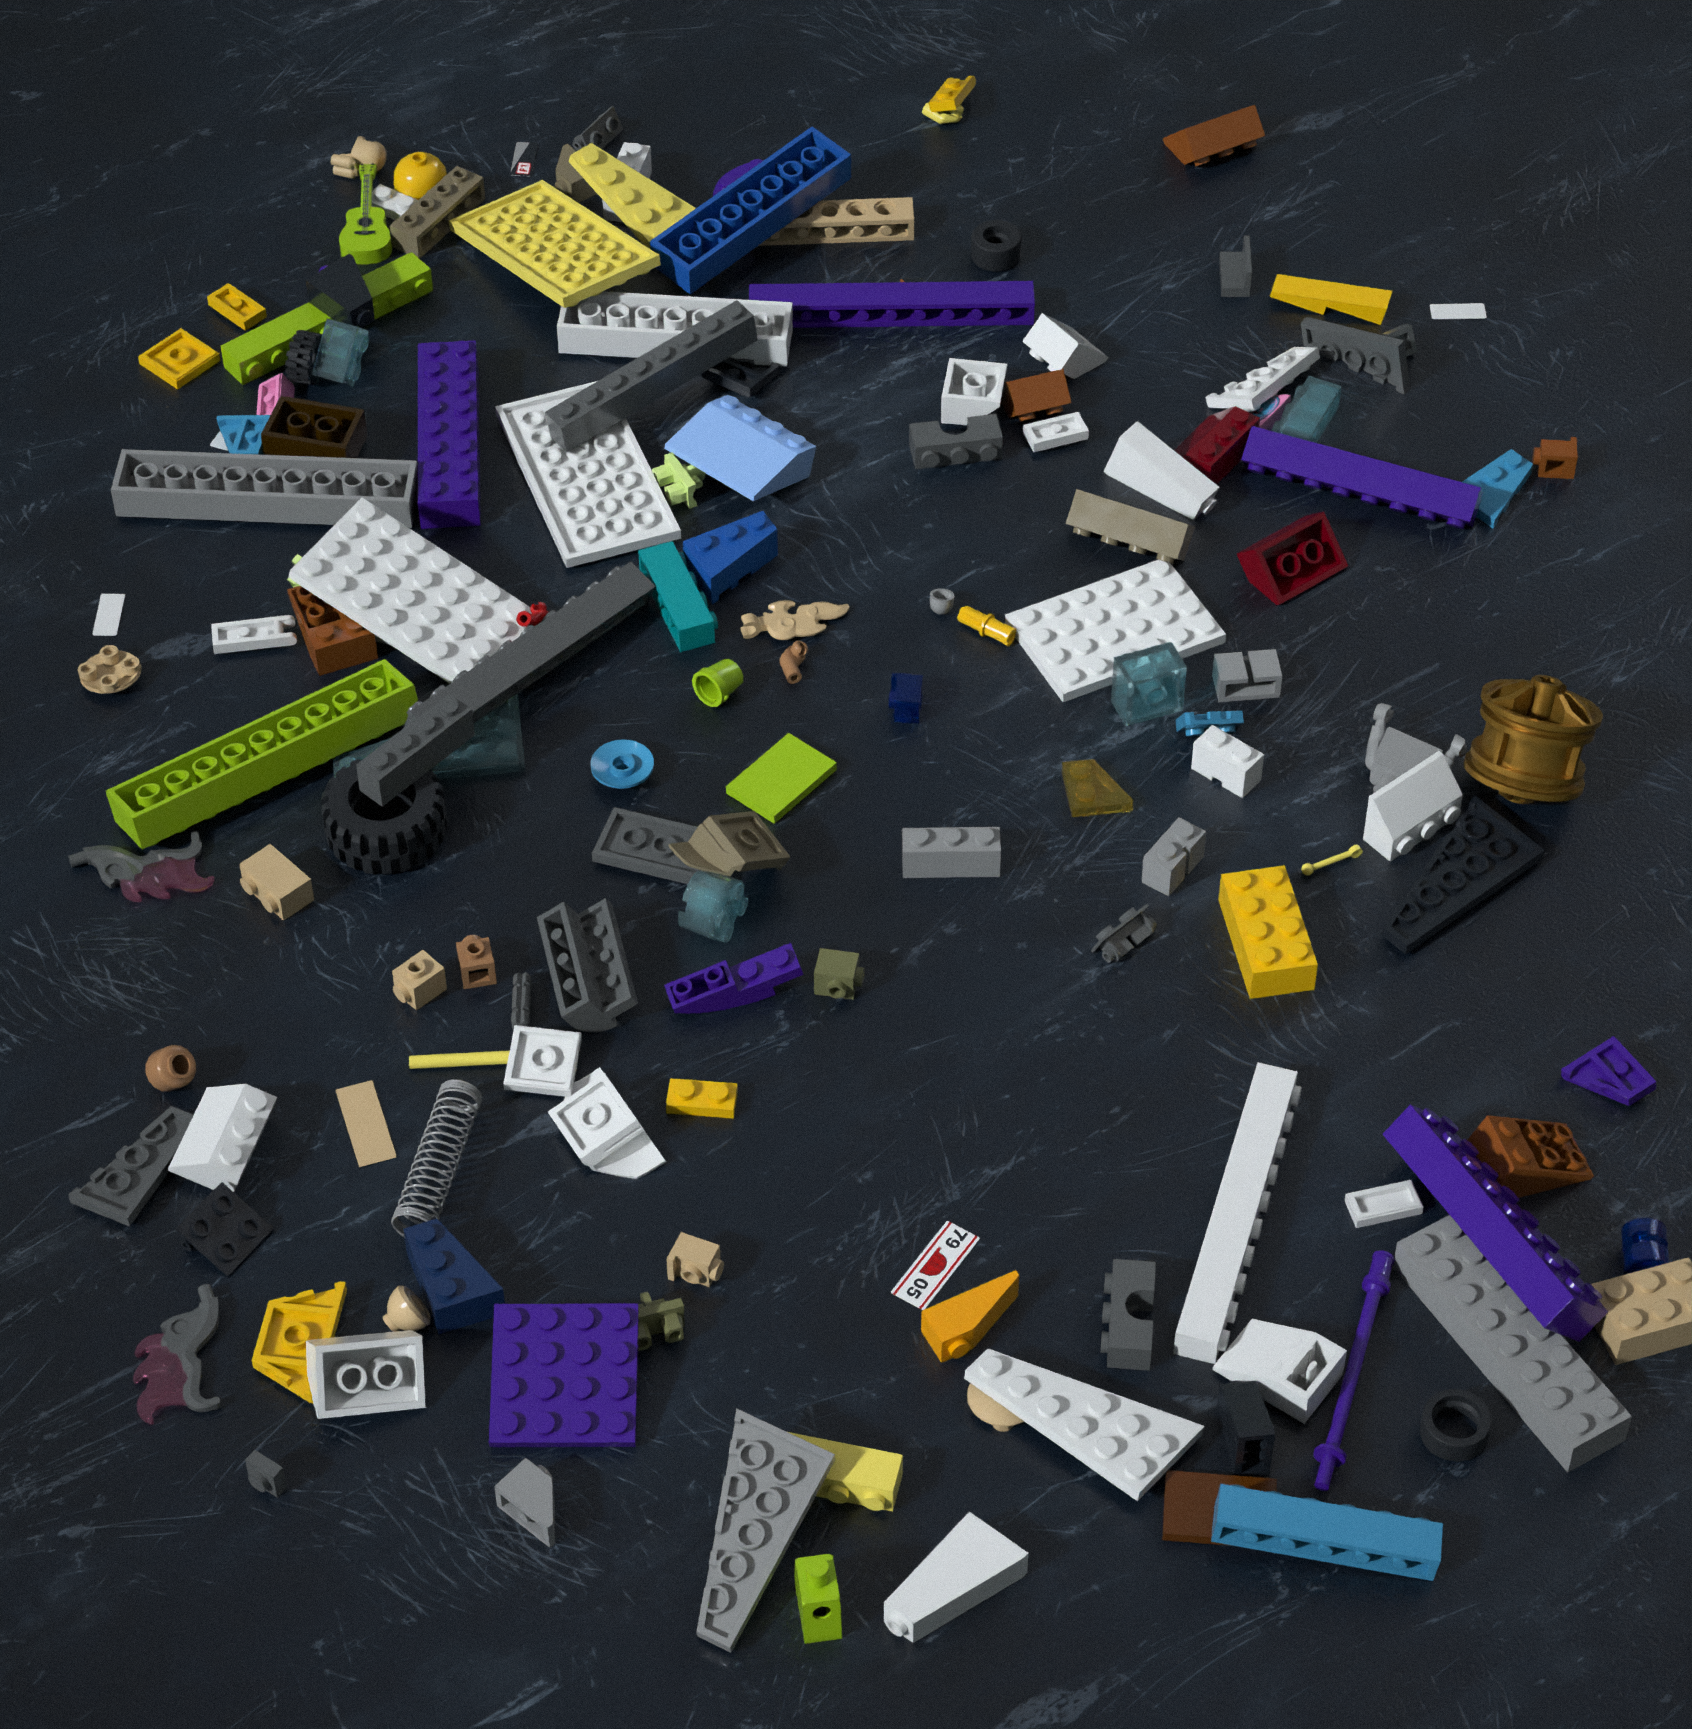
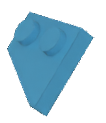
(242, 433)
(1195, 725)

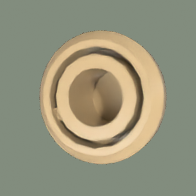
(406, 1311)

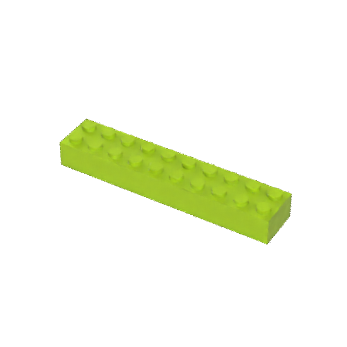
(262, 754)

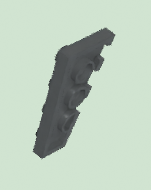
(1360, 350)
(137, 1171)

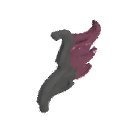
(146, 873)
(172, 1362)

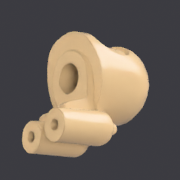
(362, 153)

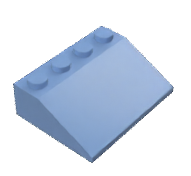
(743, 448)

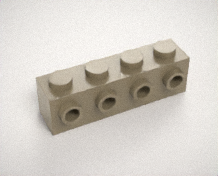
(429, 217)
(1129, 525)

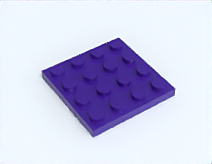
(564, 1375)

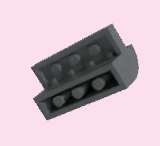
(587, 965)

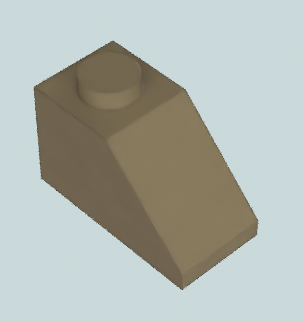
(569, 180)

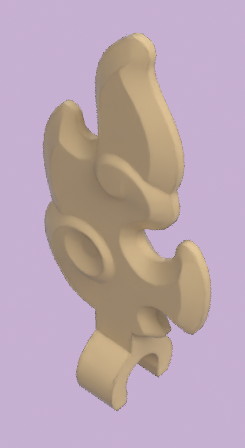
(787, 626)

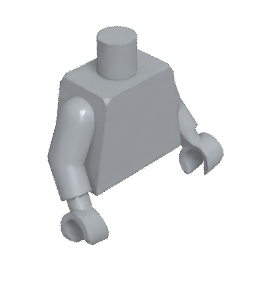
(1394, 752)

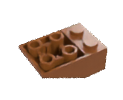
(330, 635)
(1530, 1154)

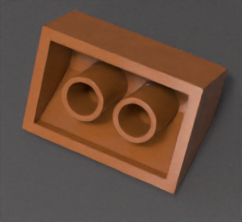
(1216, 136)

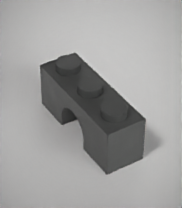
(935, 448)
(1129, 1338)

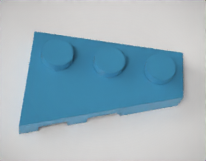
(1499, 484)

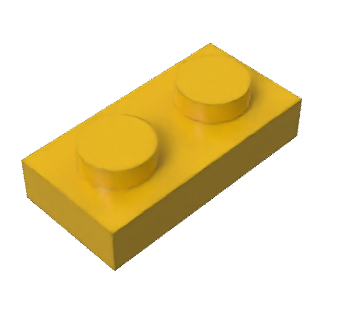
(236, 306)
(701, 1098)

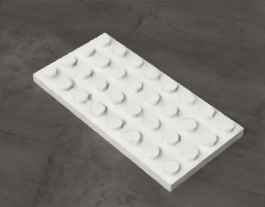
(595, 496)
(409, 592)

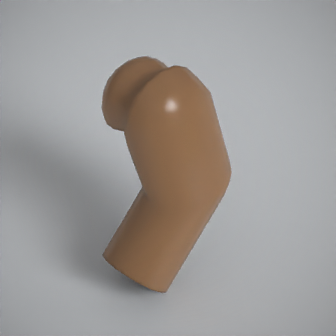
(791, 659)

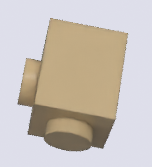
(419, 980)

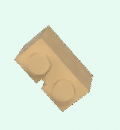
(276, 882)

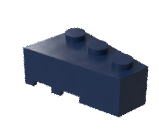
(450, 1278)

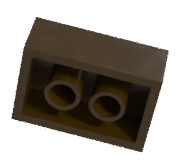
(314, 429)

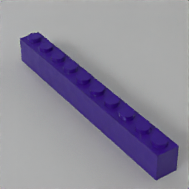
(903, 303)

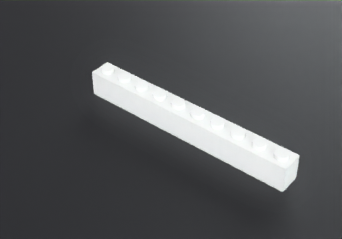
(1236, 1214)

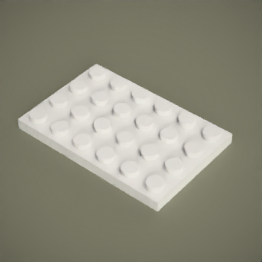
(1083, 630)

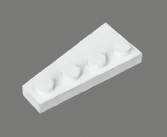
(1265, 381)

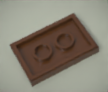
(1191, 1503)

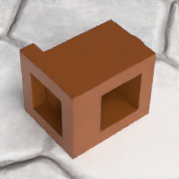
(1556, 458)

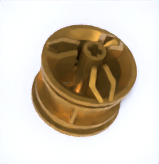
(1532, 739)

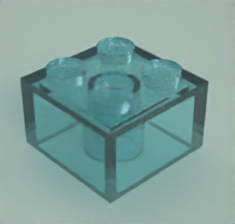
(1148, 683)

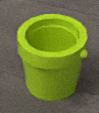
(717, 682)

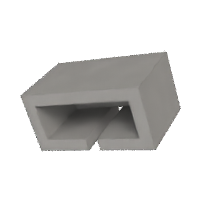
(1248, 676)
(1173, 856)

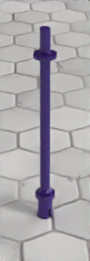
(1376, 1285)

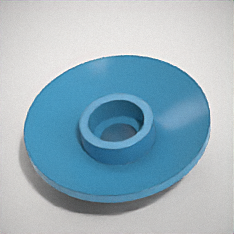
(622, 764)

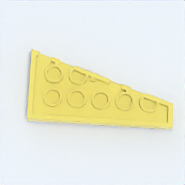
(633, 197)

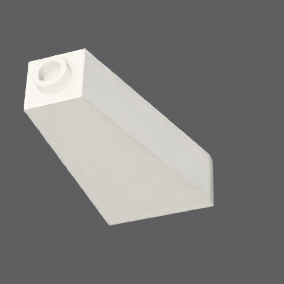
(1160, 473)
(953, 1578)

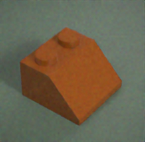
(1034, 394)

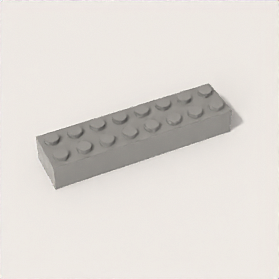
(1521, 1358)

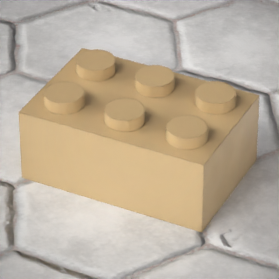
(1647, 1311)

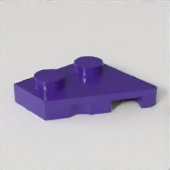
(1611, 1073)

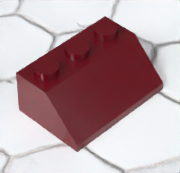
(1218, 442)
(1293, 558)

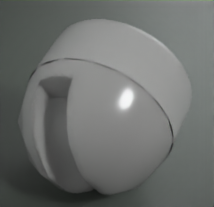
(941, 600)

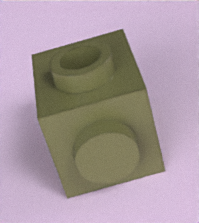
(837, 974)

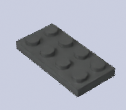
(642, 845)

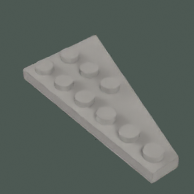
(761, 1506)

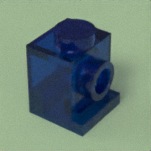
(906, 697)

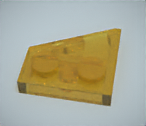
(1093, 790)

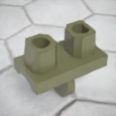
(660, 1317)

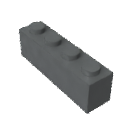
(415, 750)

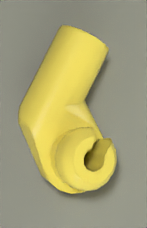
(943, 117)

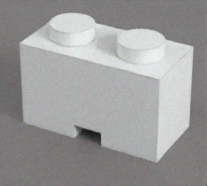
(1228, 760)

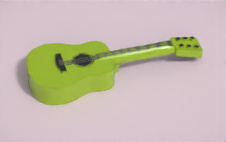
(366, 226)

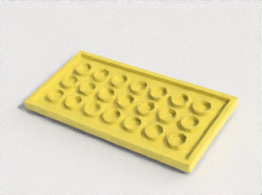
(554, 243)

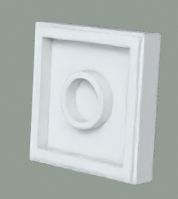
(542, 1061)

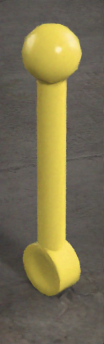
(1354, 852)

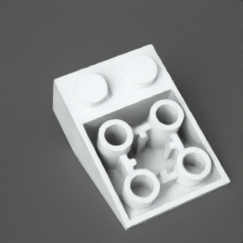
(1288, 1364)

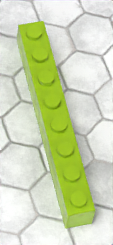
(268, 344)

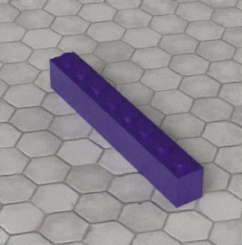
(1362, 476)

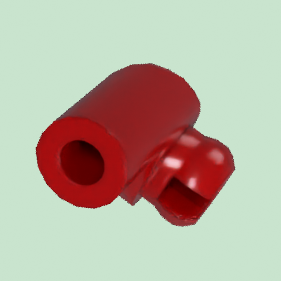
(538, 613)

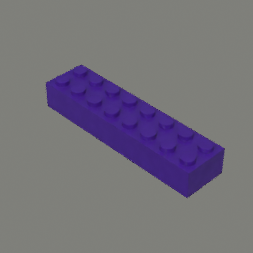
(448, 435)
(1496, 1223)

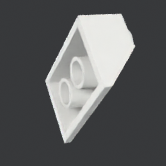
(1412, 807)
(222, 1135)
(366, 1373)

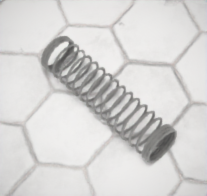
(447, 1101)

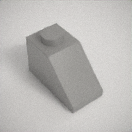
(529, 1499)

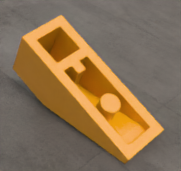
(964, 1319)

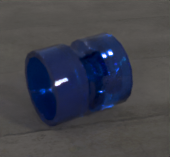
(1644, 1244)

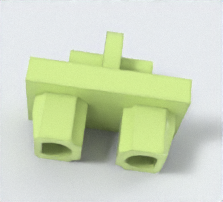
(682, 479)

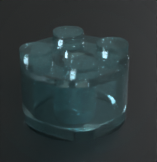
(712, 905)

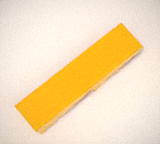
(1318, 294)

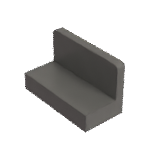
(1236, 271)

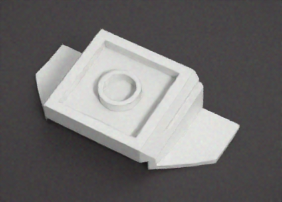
(605, 1129)

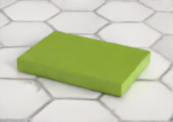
(781, 778)

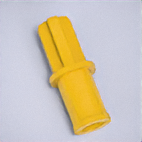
(987, 625)

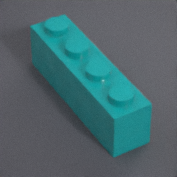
(677, 596)

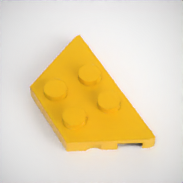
(284, 1332)

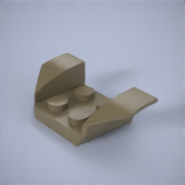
(731, 844)

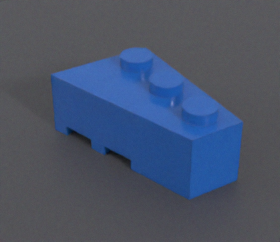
(730, 553)

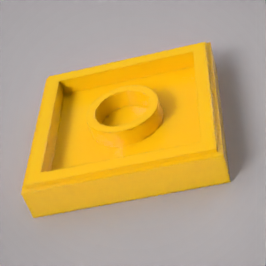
(179, 358)

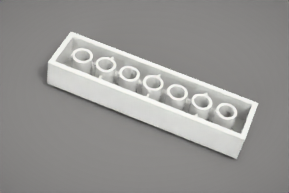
(637, 323)

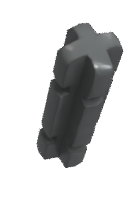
(521, 999)

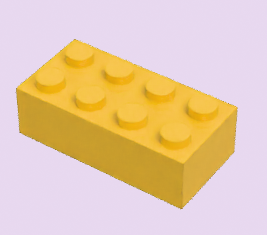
(1267, 932)

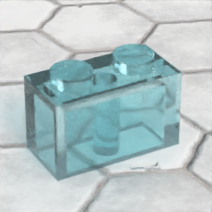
(340, 352)

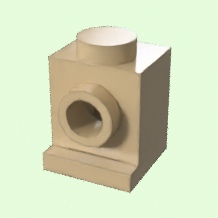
(694, 1260)

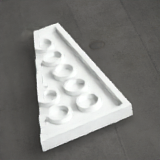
(1105, 1431)

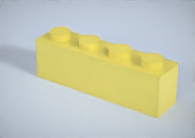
(860, 1475)

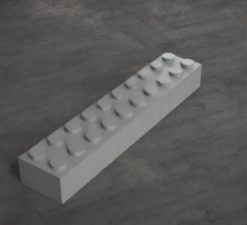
(260, 487)

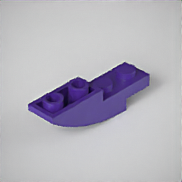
(729, 987)

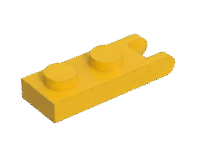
(951, 94)

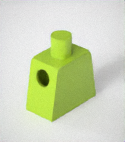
(816, 1588)

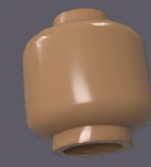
(170, 1068)

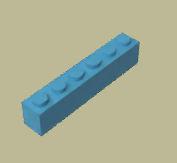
(1327, 1532)

